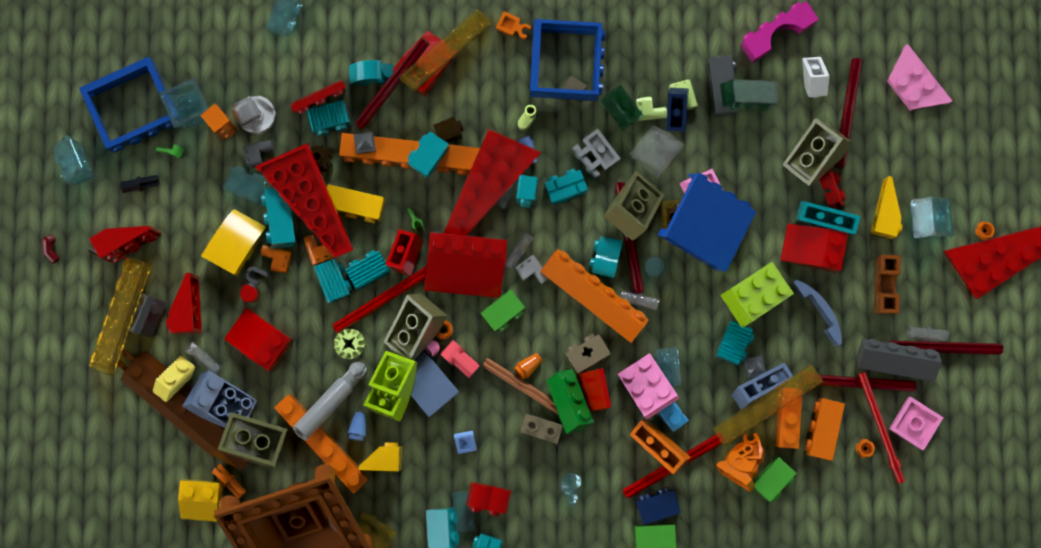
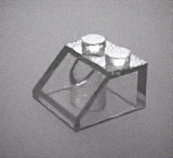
(656, 150)

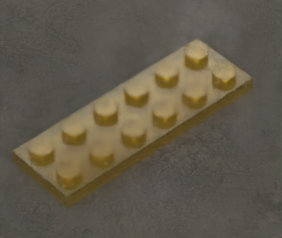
(119, 315)

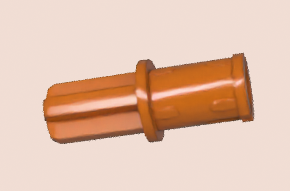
(229, 481)

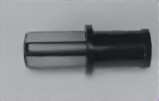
(139, 183)

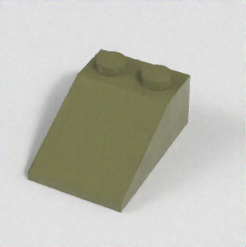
(816, 152)
(634, 206)
(414, 326)
(253, 440)

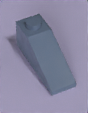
(760, 385)

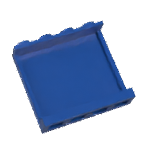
(709, 223)

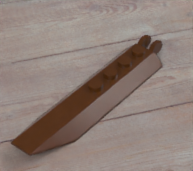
(141, 379)

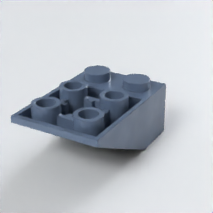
(216, 398)

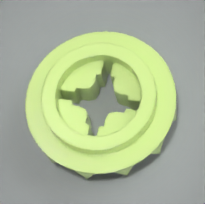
(358, 343)

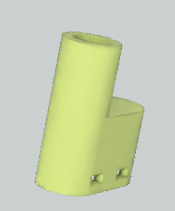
(692, 103)
(648, 111)
(527, 119)

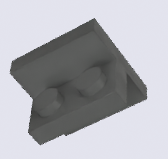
(147, 315)

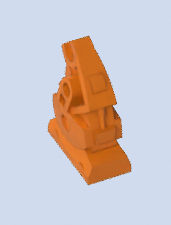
(743, 462)

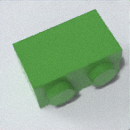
(503, 311)
(774, 479)
(655, 536)

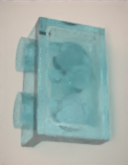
(283, 16)
(245, 185)
(668, 362)

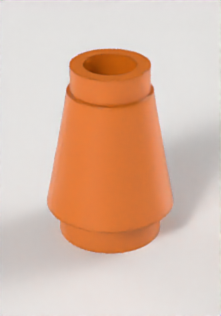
(527, 366)

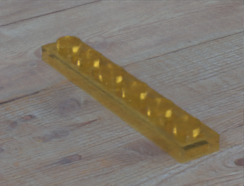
(445, 50)
(768, 405)

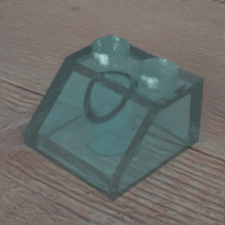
(185, 104)
(72, 161)
(931, 218)

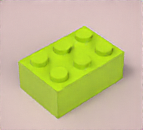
(757, 294)

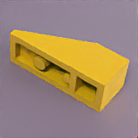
(887, 213)

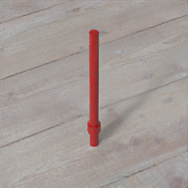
(893, 462)

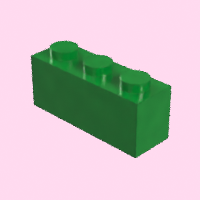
(569, 401)

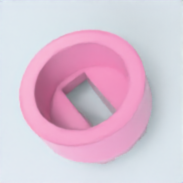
(432, 348)

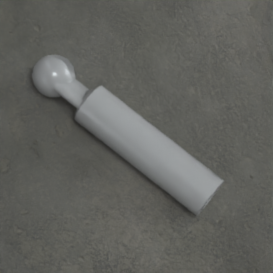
(329, 401)

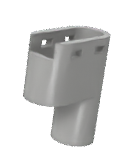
(531, 268)

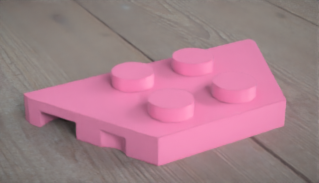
(915, 83)

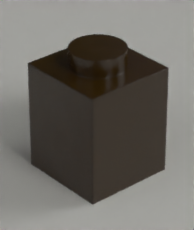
(449, 129)

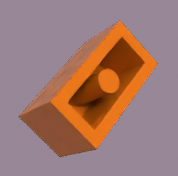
(219, 122)

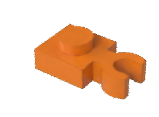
(510, 25)

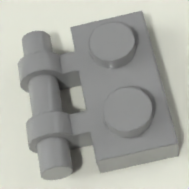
(600, 149)

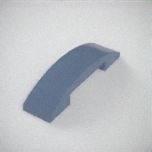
(833, 331)

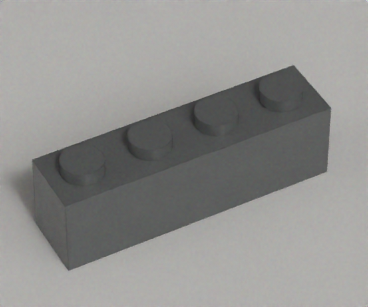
(898, 359)

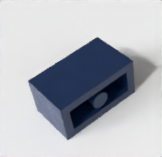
(677, 109)
(657, 506)

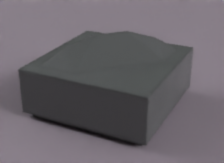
(364, 143)
(754, 366)

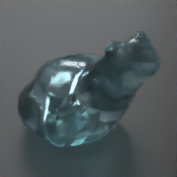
(570, 485)

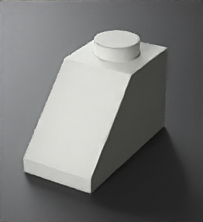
(815, 77)

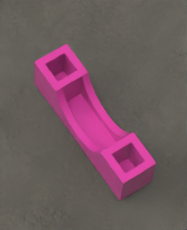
(797, 19)

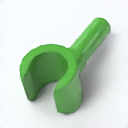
(176, 150)
(415, 222)

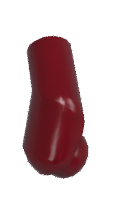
(47, 250)

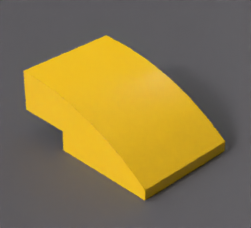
(234, 242)

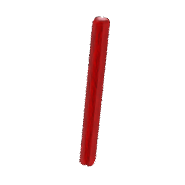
(380, 300)
(662, 472)

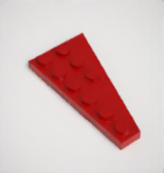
(492, 174)
(305, 191)
(995, 260)

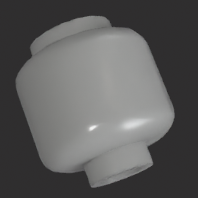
(246, 112)

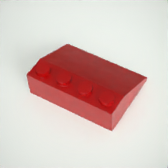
(465, 265)

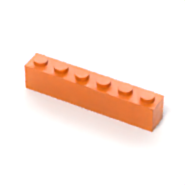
(594, 295)
(325, 446)

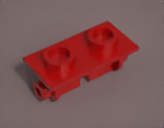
(836, 195)

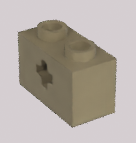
(592, 342)
(541, 428)

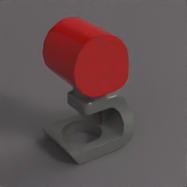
(249, 292)

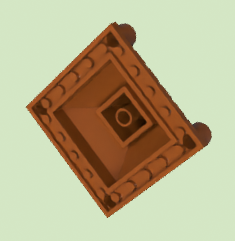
(294, 517)

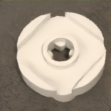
(267, 115)

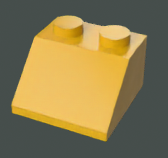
(384, 458)
(199, 499)

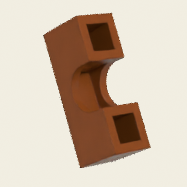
(886, 273)

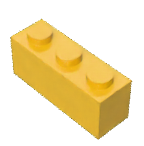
(357, 204)

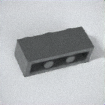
(719, 71)

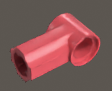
(456, 356)

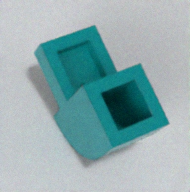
(369, 72)

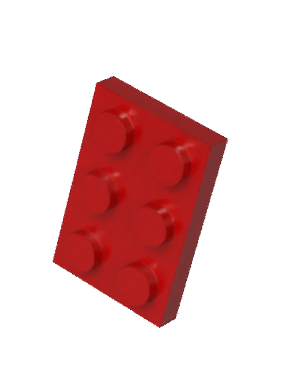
(318, 97)

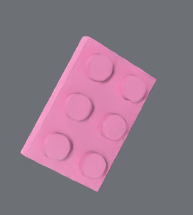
(648, 386)

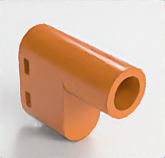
(317, 253)
(280, 257)

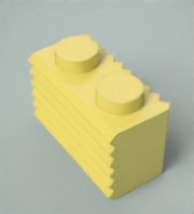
(173, 378)

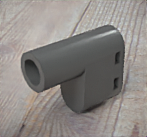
(254, 152)

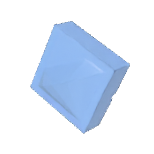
(465, 442)

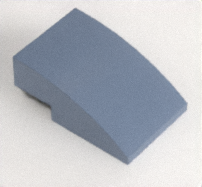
(431, 385)

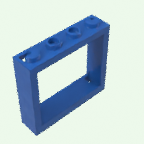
(568, 27)
(113, 80)

